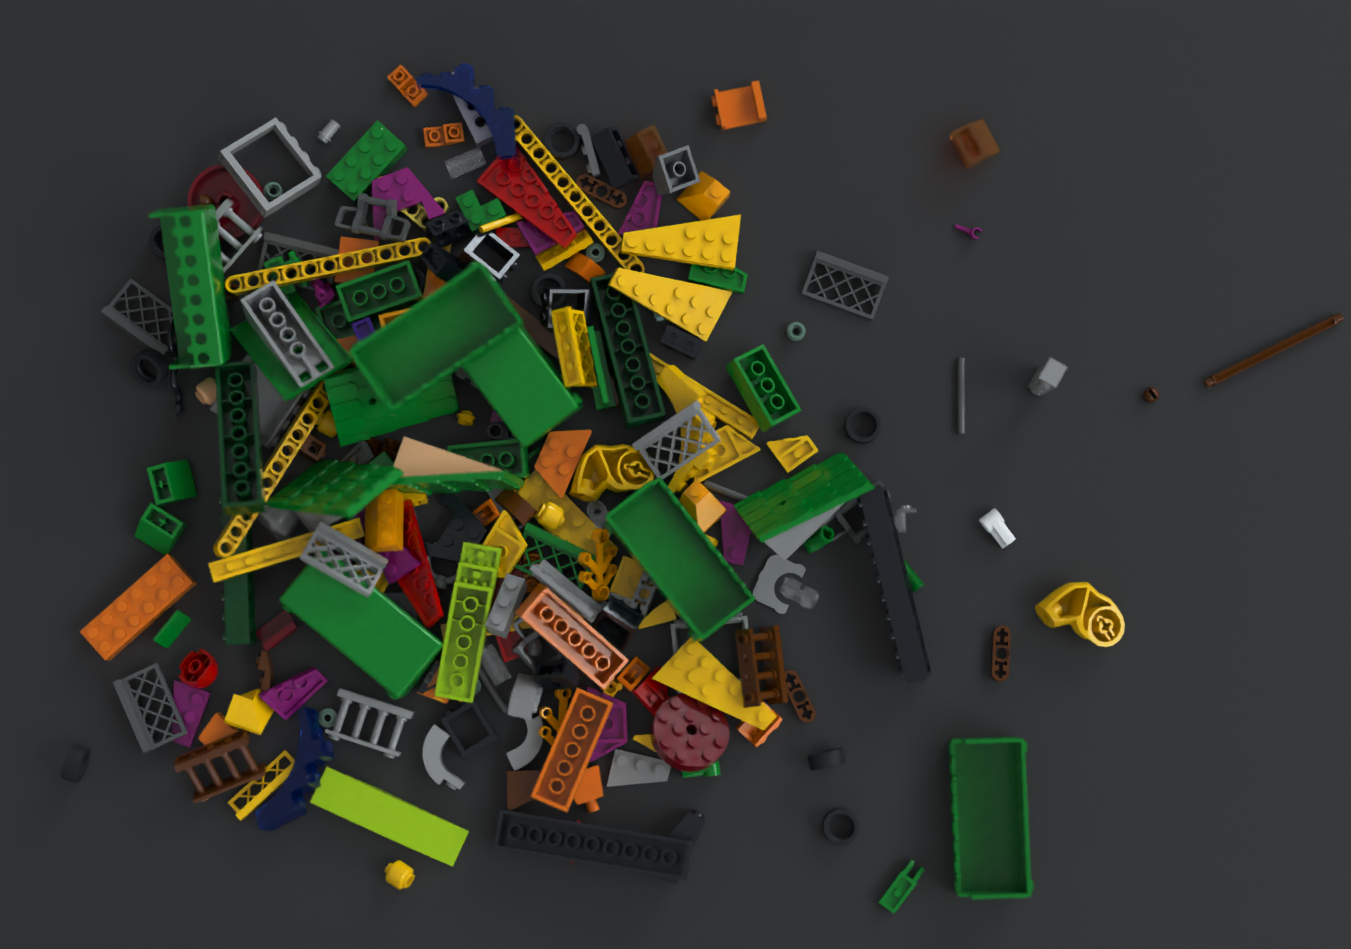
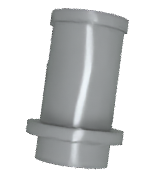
(329, 130)

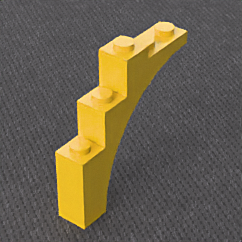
(682, 394)

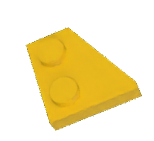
(792, 451)

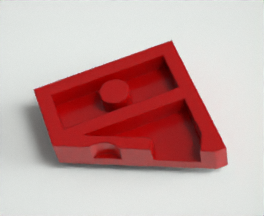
(651, 692)

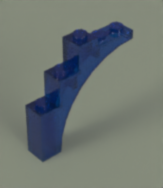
(482, 99)
(303, 778)

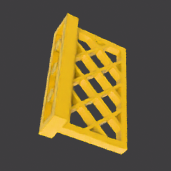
(567, 344)

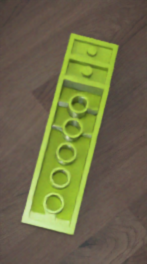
(466, 621)
(389, 816)

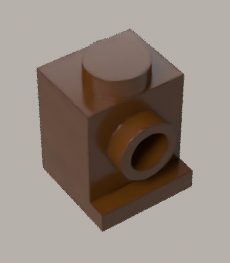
(318, 447)

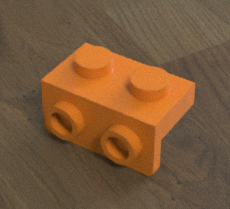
(756, 735)

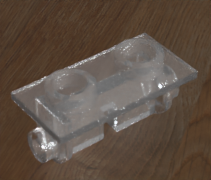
(465, 162)
(791, 590)
(494, 665)

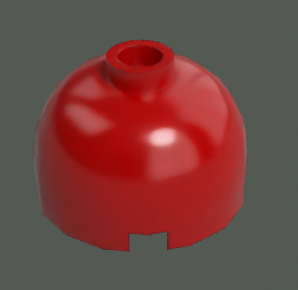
(198, 669)

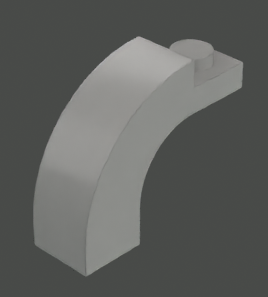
(531, 746)
(433, 761)

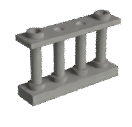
(226, 211)
(365, 704)

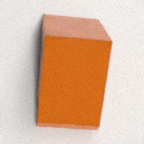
(584, 267)
(487, 513)
(633, 673)

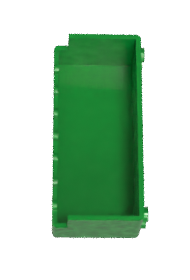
(196, 286)
(436, 336)
(523, 387)
(678, 559)
(365, 629)
(989, 817)

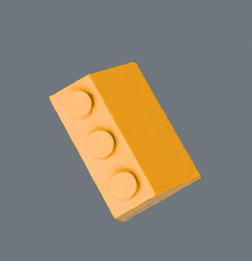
(385, 522)

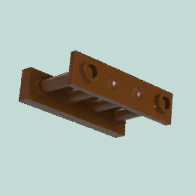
(773, 666)
(220, 748)

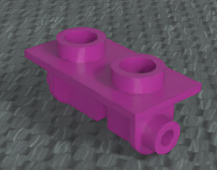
(323, 292)

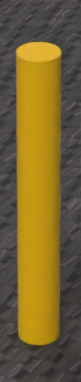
(500, 222)

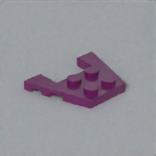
(407, 192)

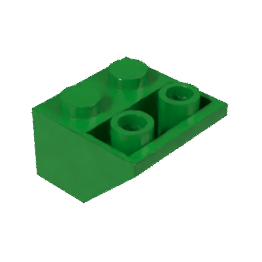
(172, 482)
(159, 529)

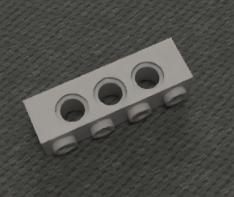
(481, 135)
(1046, 377)

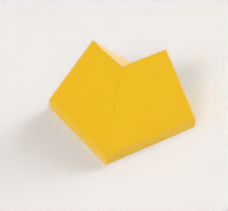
(249, 712)

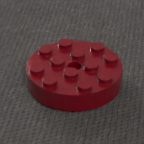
(219, 186)
(684, 750)

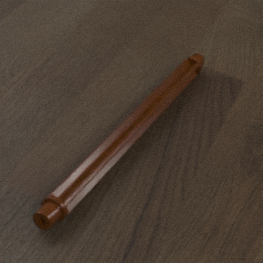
(1273, 350)

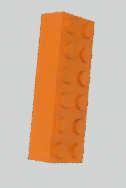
(138, 607)
(571, 636)
(572, 750)

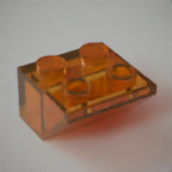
(974, 143)
(644, 149)

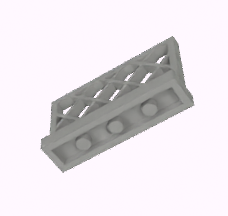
(672, 425)
(349, 550)
(566, 590)

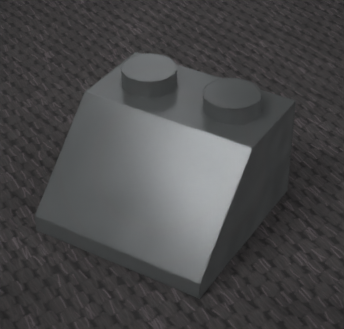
(674, 171)

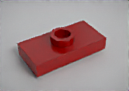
(512, 237)

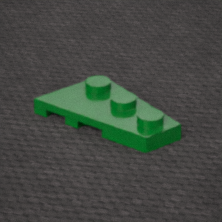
(719, 278)

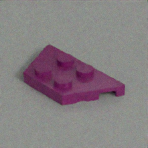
(615, 729)

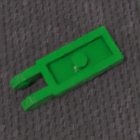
(900, 888)

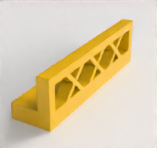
(265, 792)

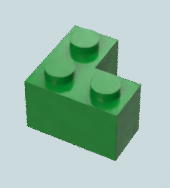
(477, 214)

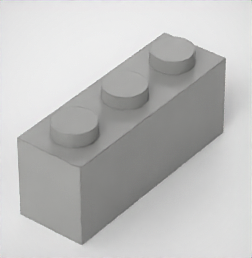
(506, 605)
(525, 697)

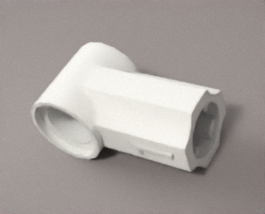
(994, 524)

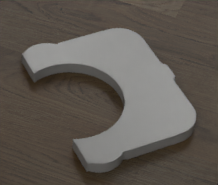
(765, 585)

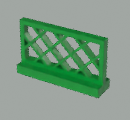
(603, 391)
(555, 543)

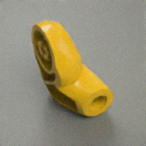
(611, 468)
(1086, 610)

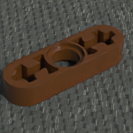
(587, 189)
(993, 656)
(809, 707)

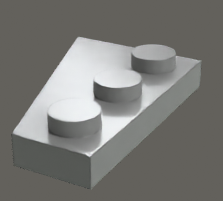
(635, 768)

